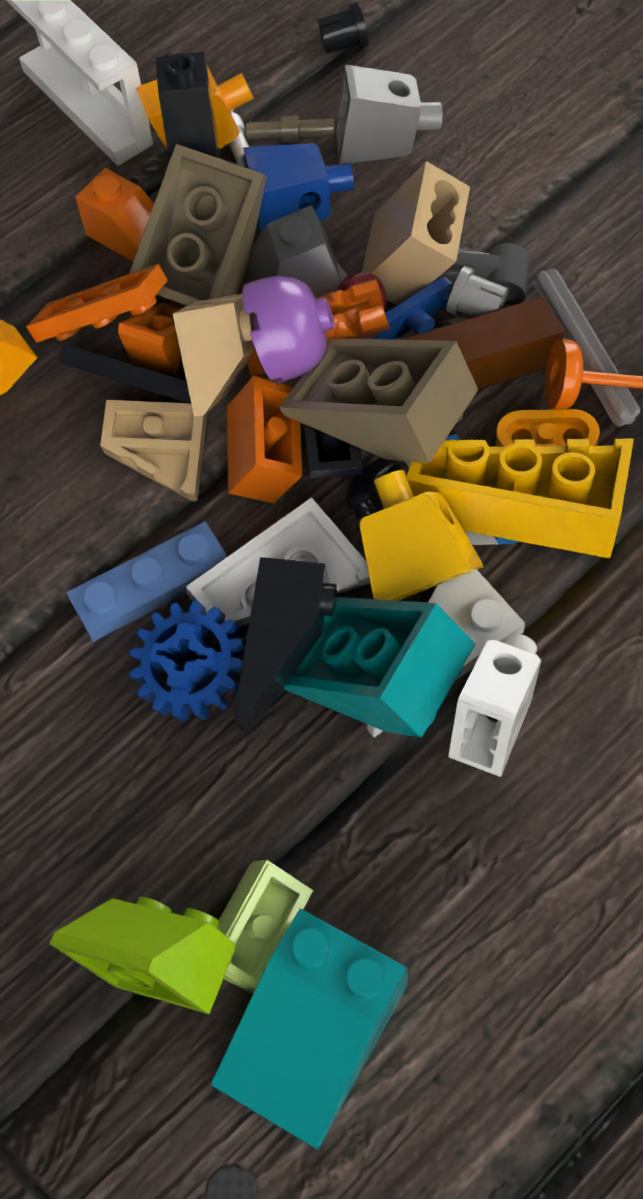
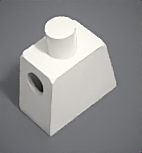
(496, 688)

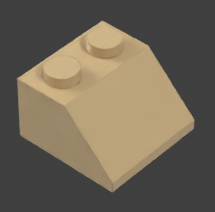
(213, 347)

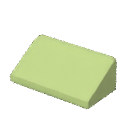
(259, 919)

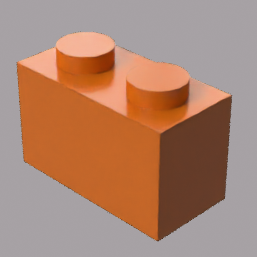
(262, 442)

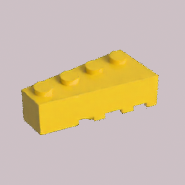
(531, 492)

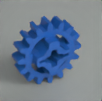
(178, 641)

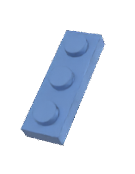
(145, 581)

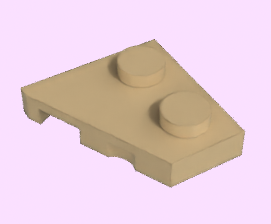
(157, 441)

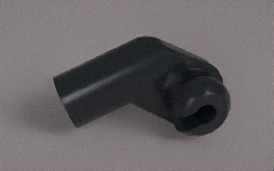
(363, 489)

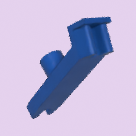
(417, 310)

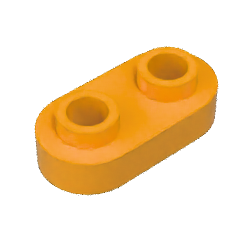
(547, 427)

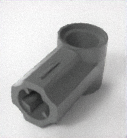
(504, 264)

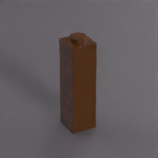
(503, 341)

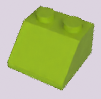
(151, 950)

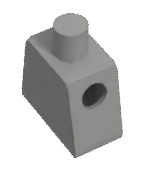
(380, 115)

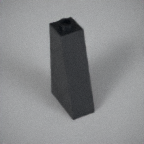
(187, 103)

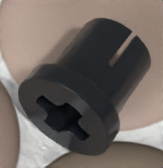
(343, 29)

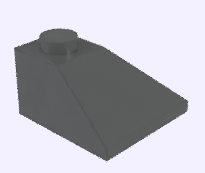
(296, 249)

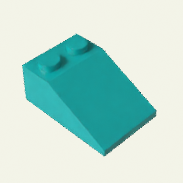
(384, 663)
(310, 1028)

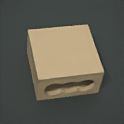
(417, 232)

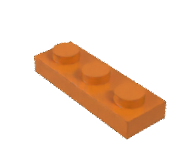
(98, 304)

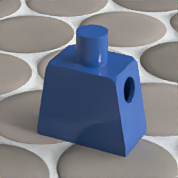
(296, 180)

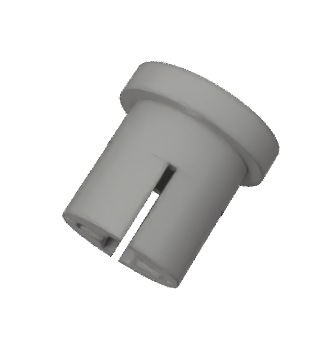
(475, 295)

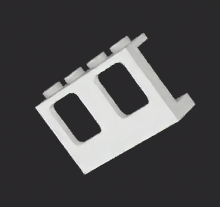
(78, 72)

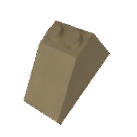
(202, 227)
(385, 395)

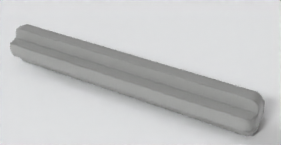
(616, 400)

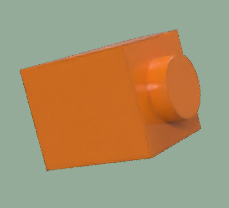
(114, 212)

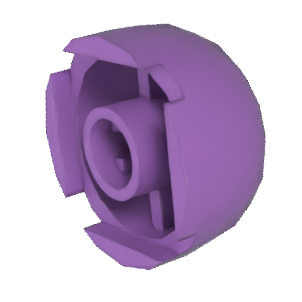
(288, 326)

